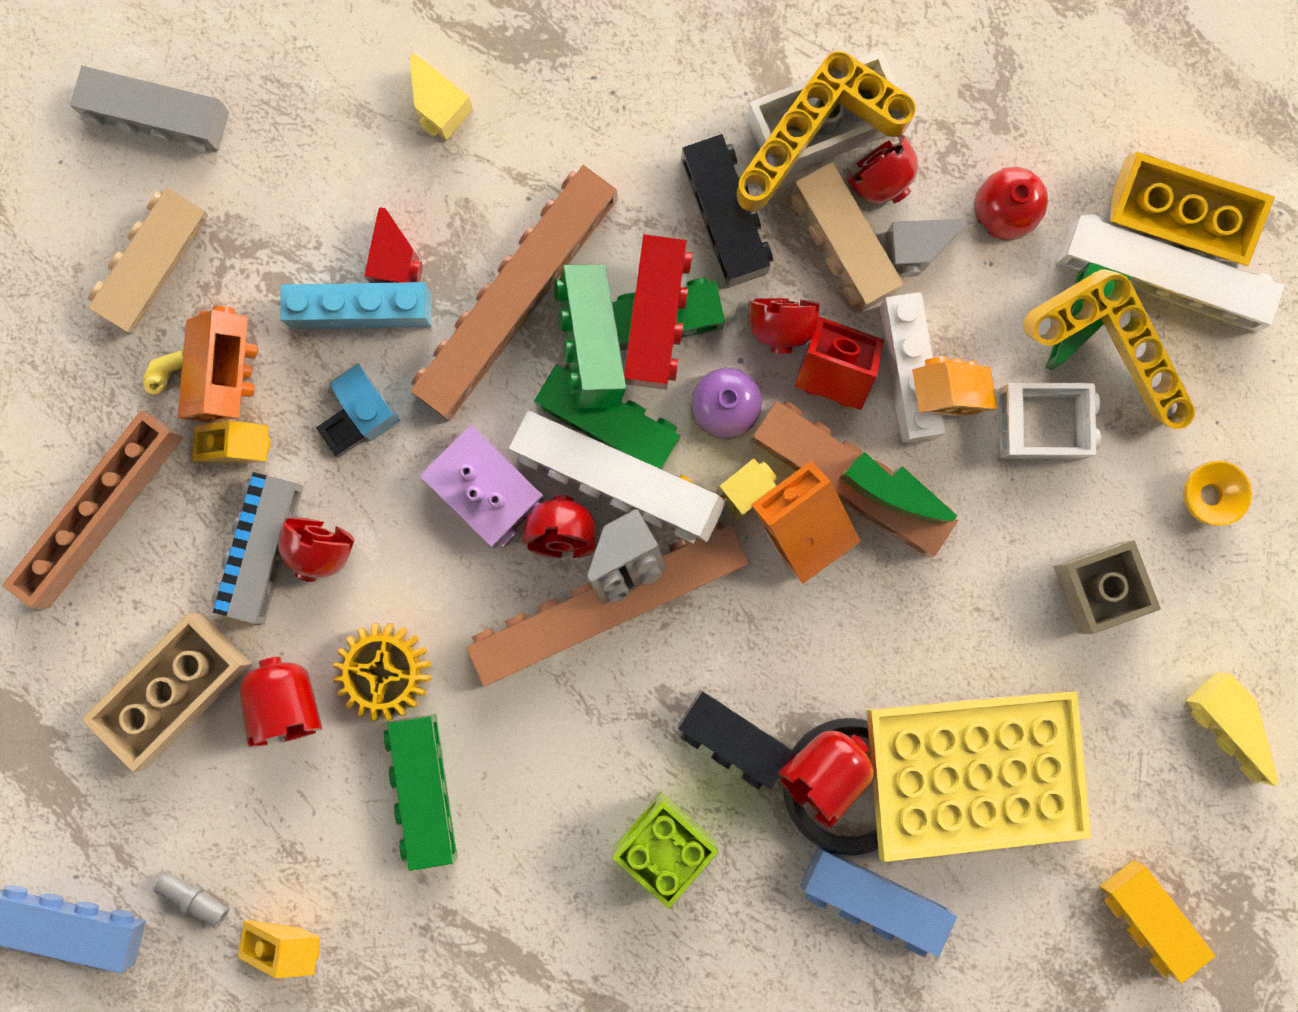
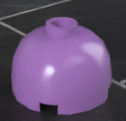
(726, 403)

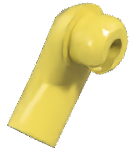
(160, 371)

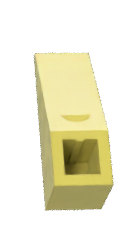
(1237, 722)

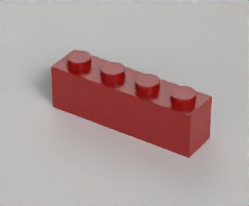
(655, 312)

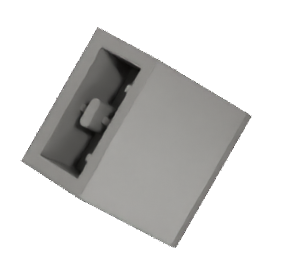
(625, 558)

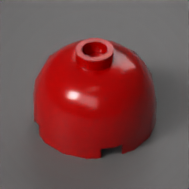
(885, 172)
(1011, 203)
(782, 322)
(560, 527)
(312, 549)

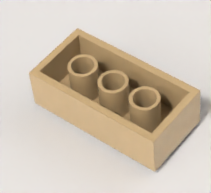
(166, 692)

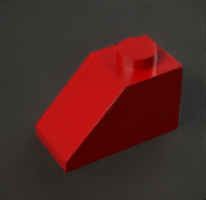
(390, 254)

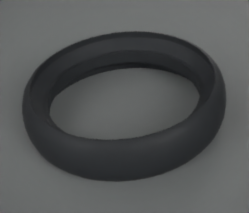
(822, 838)

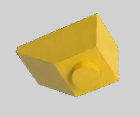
(230, 442)
(279, 949)

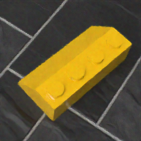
(1189, 208)

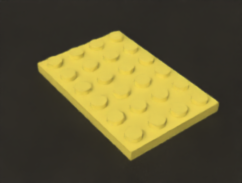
(978, 775)

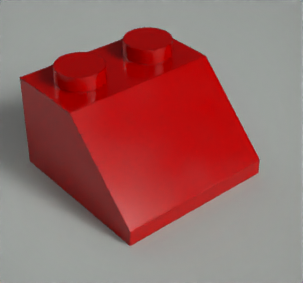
(840, 364)

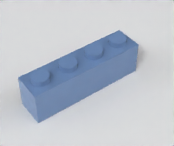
(877, 901)
(69, 930)

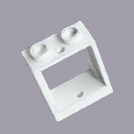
(1012, 423)

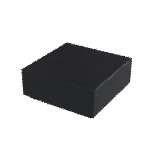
(340, 433)

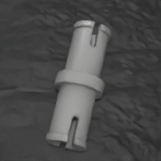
(191, 899)

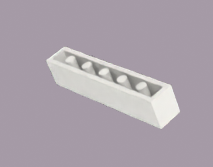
(1174, 273)
(617, 476)

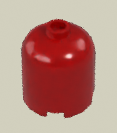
(278, 703)
(829, 775)

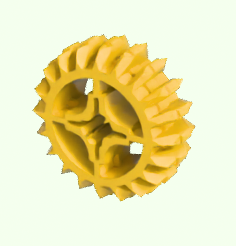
(378, 689)

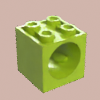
(665, 850)

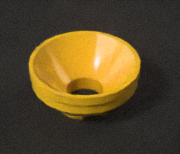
(1233, 491)

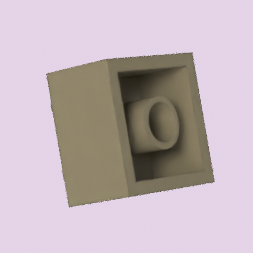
(1107, 587)

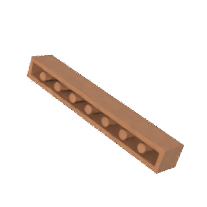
(514, 293)
(584, 615)

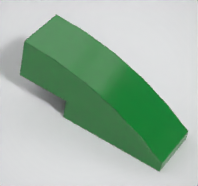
(896, 491)

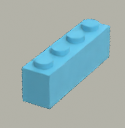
(356, 305)

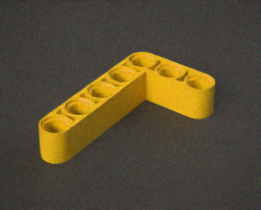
(810, 119)
(1125, 339)

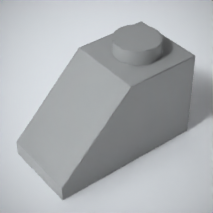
(918, 243)

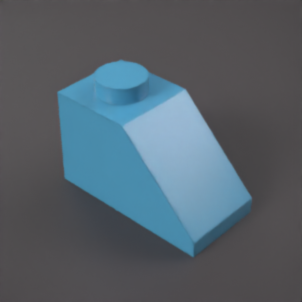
(364, 402)

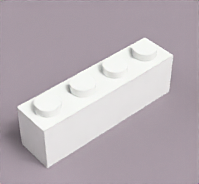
(906, 349)

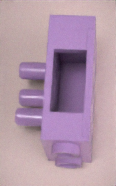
(482, 487)

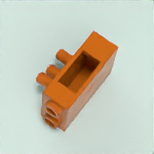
(215, 366)
(806, 522)

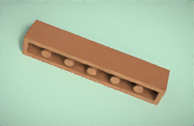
(799, 442)
(93, 511)

